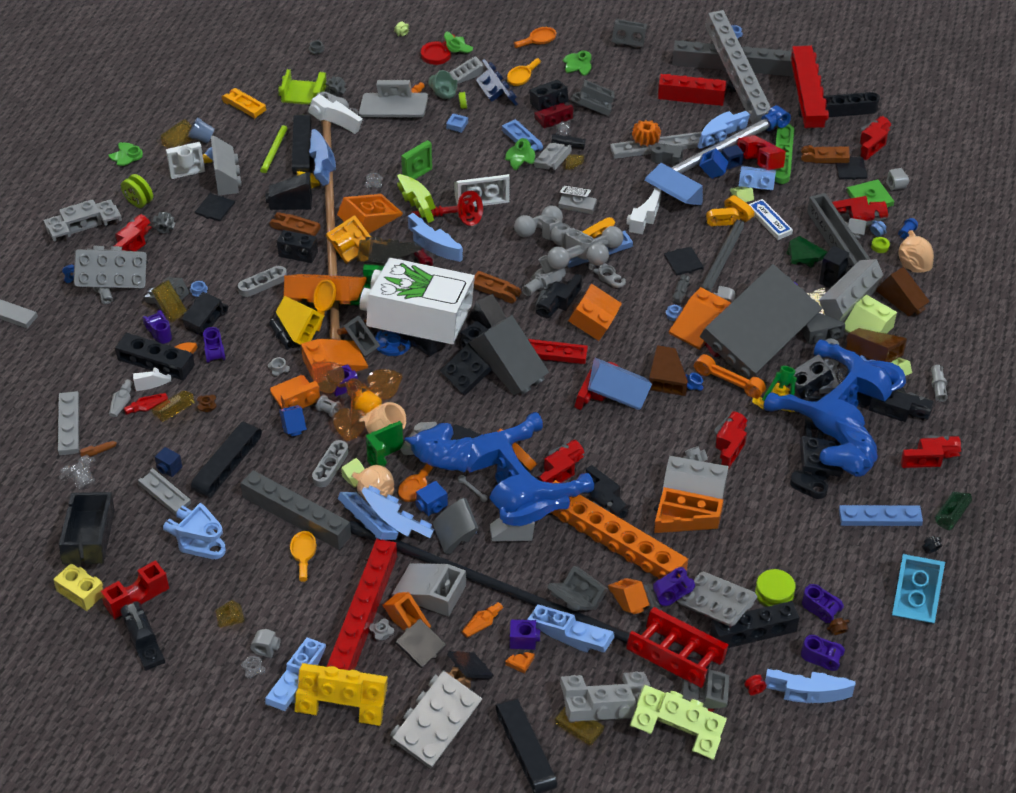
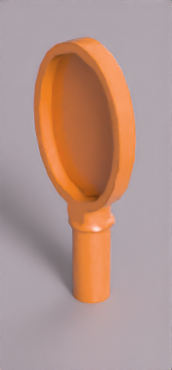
(538, 36)
(413, 483)

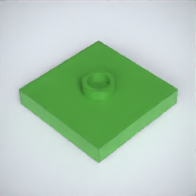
(417, 160)
(873, 190)

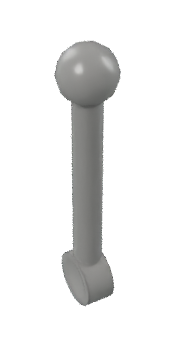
(462, 479)

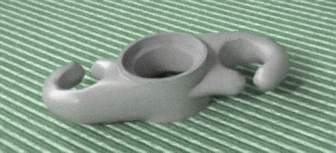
(610, 280)

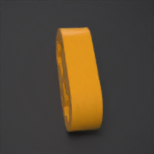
(745, 210)
(722, 216)

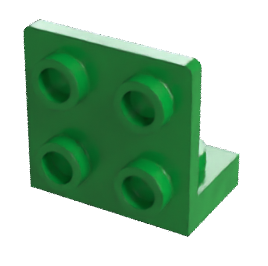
(384, 442)

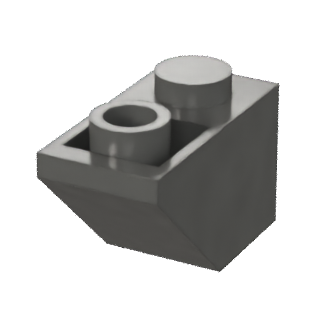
(823, 328)

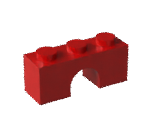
(768, 155)
(150, 583)

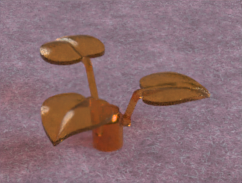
(382, 383)

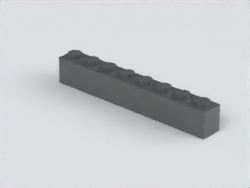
(706, 56)

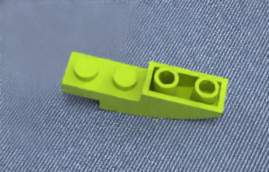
(417, 196)

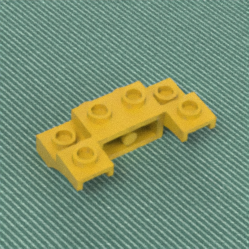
(341, 687)

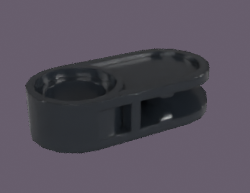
(806, 482)

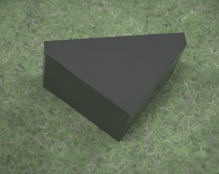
(362, 335)

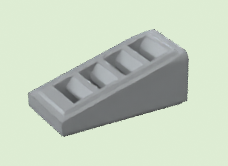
(471, 69)

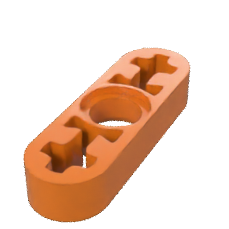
(522, 455)

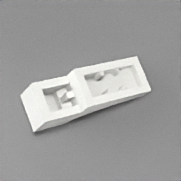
(335, 113)
(645, 213)

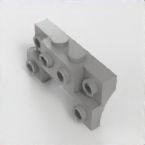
(81, 217)
(602, 701)

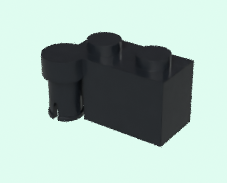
(203, 313)

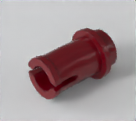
(423, 258)

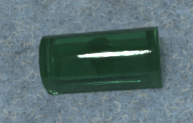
(953, 509)

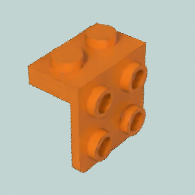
(296, 392)

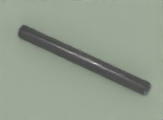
(723, 255)

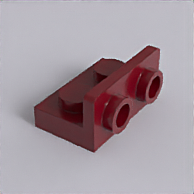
(554, 115)

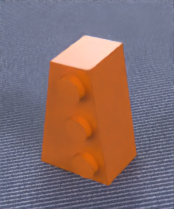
(687, 512)

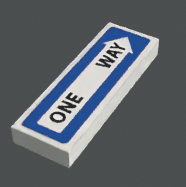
(771, 220)

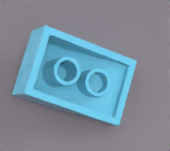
(918, 588)

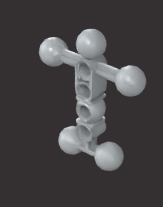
(572, 241)

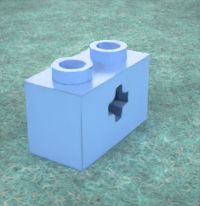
(757, 178)

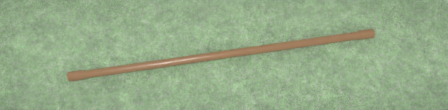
(330, 225)

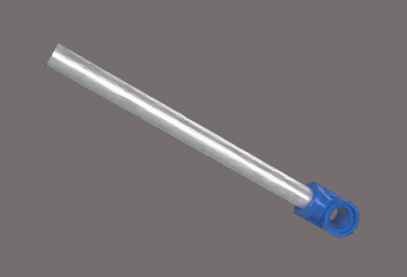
(775, 117)

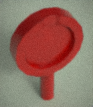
(435, 53)

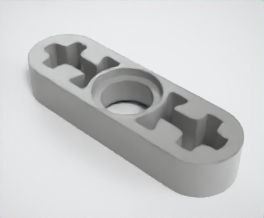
(247, 288)
(330, 471)

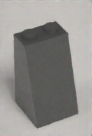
(510, 356)

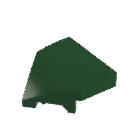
(804, 251)

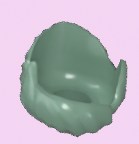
(443, 85)

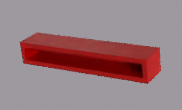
(808, 87)

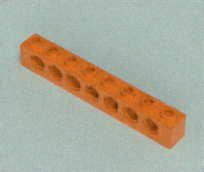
(621, 537)

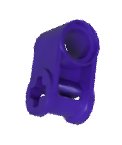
(158, 327)
(213, 345)
(672, 588)
(821, 603)
(820, 652)

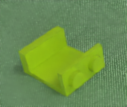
(301, 91)

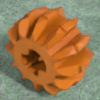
(646, 133)

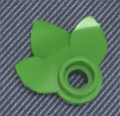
(456, 44)
(579, 62)
(519, 153)
(127, 154)

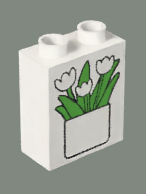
(418, 300)

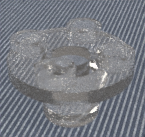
(80, 472)

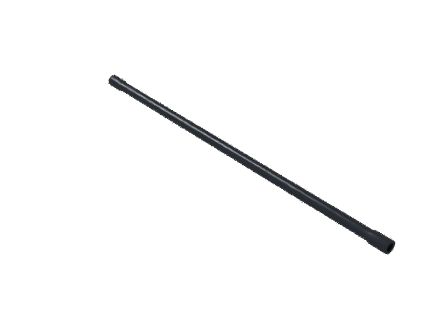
(360, 530)

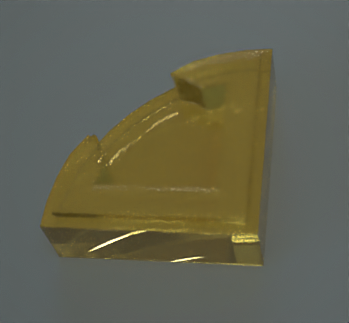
(574, 160)

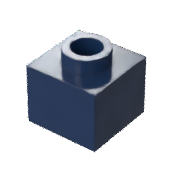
(733, 155)
(168, 462)

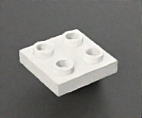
(185, 160)

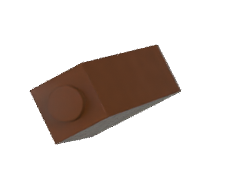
(903, 293)
(876, 345)
(667, 372)

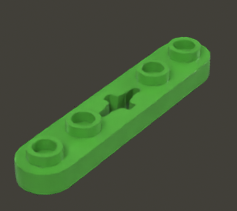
(784, 140)

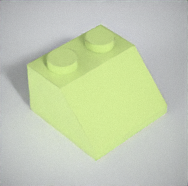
(870, 315)

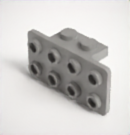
(393, 100)
(109, 268)
(718, 599)

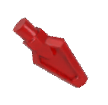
(145, 403)

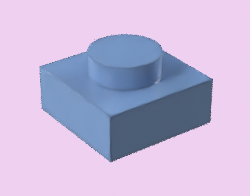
(457, 123)

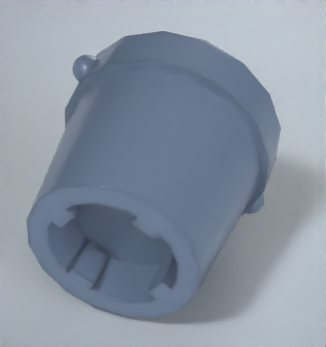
(201, 131)

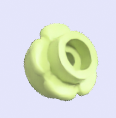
(401, 28)

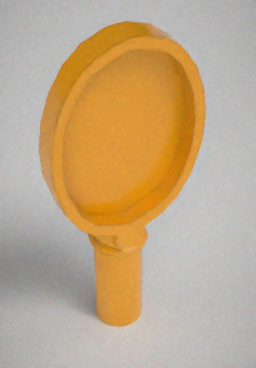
(521, 74)
(324, 297)
(303, 549)

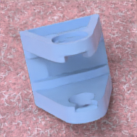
(196, 532)

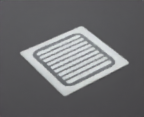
(575, 191)

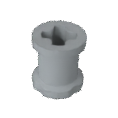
(328, 406)

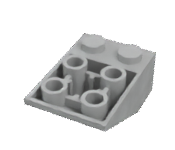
(433, 586)

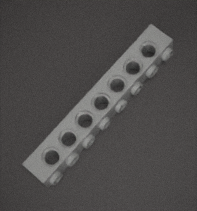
(737, 65)

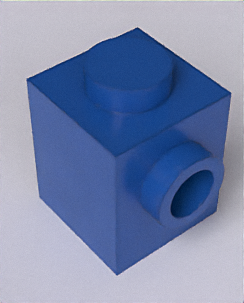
(713, 163)
(293, 420)
(431, 498)

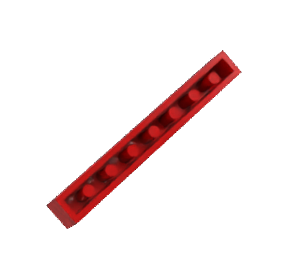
(364, 606)

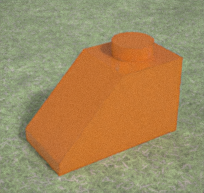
(629, 595)
(404, 610)

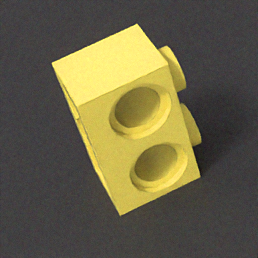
(78, 586)

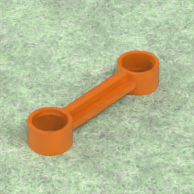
(746, 384)

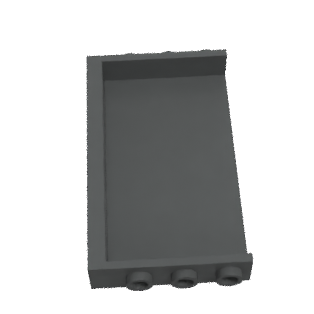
(760, 322)

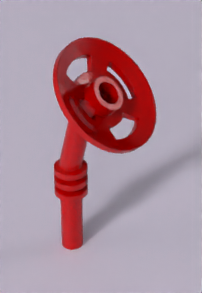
(462, 207)

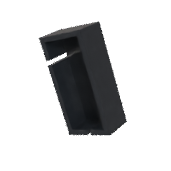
(87, 528)

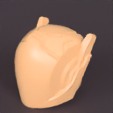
(916, 253)
(383, 416)
(377, 477)

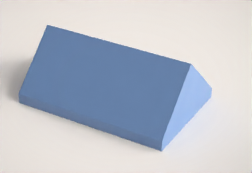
(676, 184)
(618, 384)

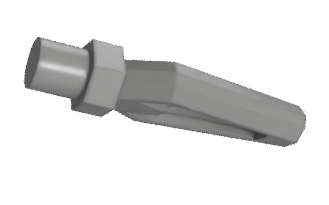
(120, 399)

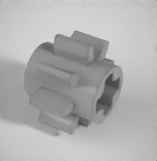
(695, 454)

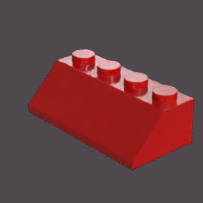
(691, 89)

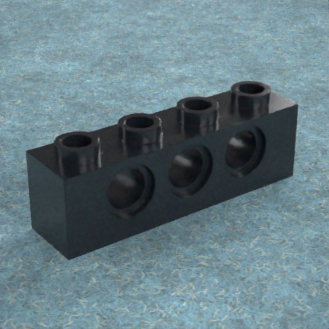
(152, 354)
(758, 625)

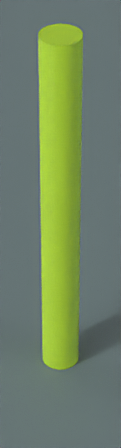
(274, 148)

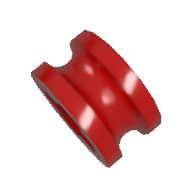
(755, 684)

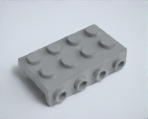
(435, 719)

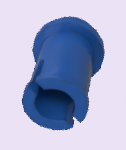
(909, 224)

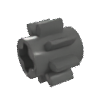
(336, 86)
(163, 222)

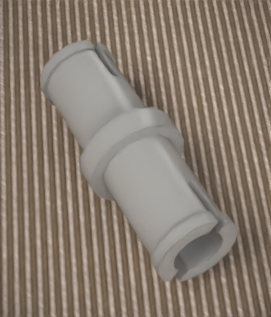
(939, 383)

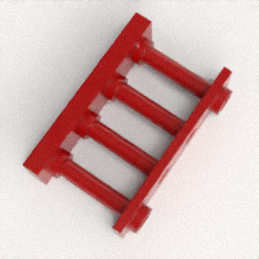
(683, 634)

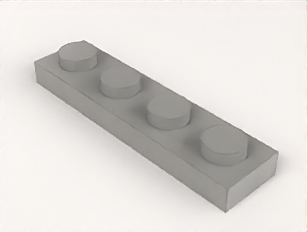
(68, 423)

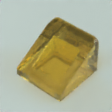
(229, 614)

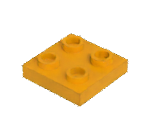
(346, 238)

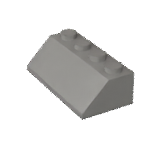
(851, 288)

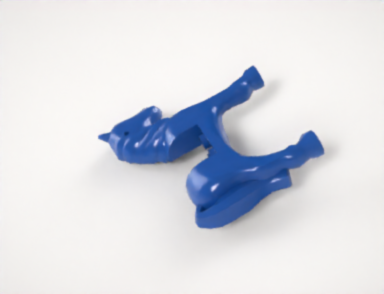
(838, 412)
(518, 493)

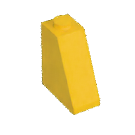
(298, 320)

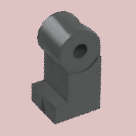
(666, 154)

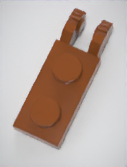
(825, 154)
(295, 224)
(496, 286)

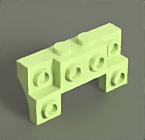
(680, 714)

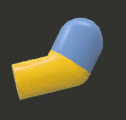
(208, 156)

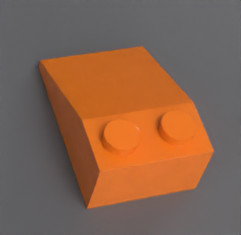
(371, 210)
(595, 312)
(696, 315)
(336, 351)

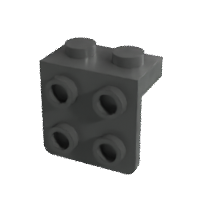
(579, 590)

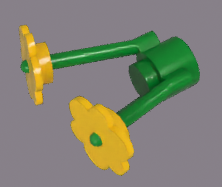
(784, 377)

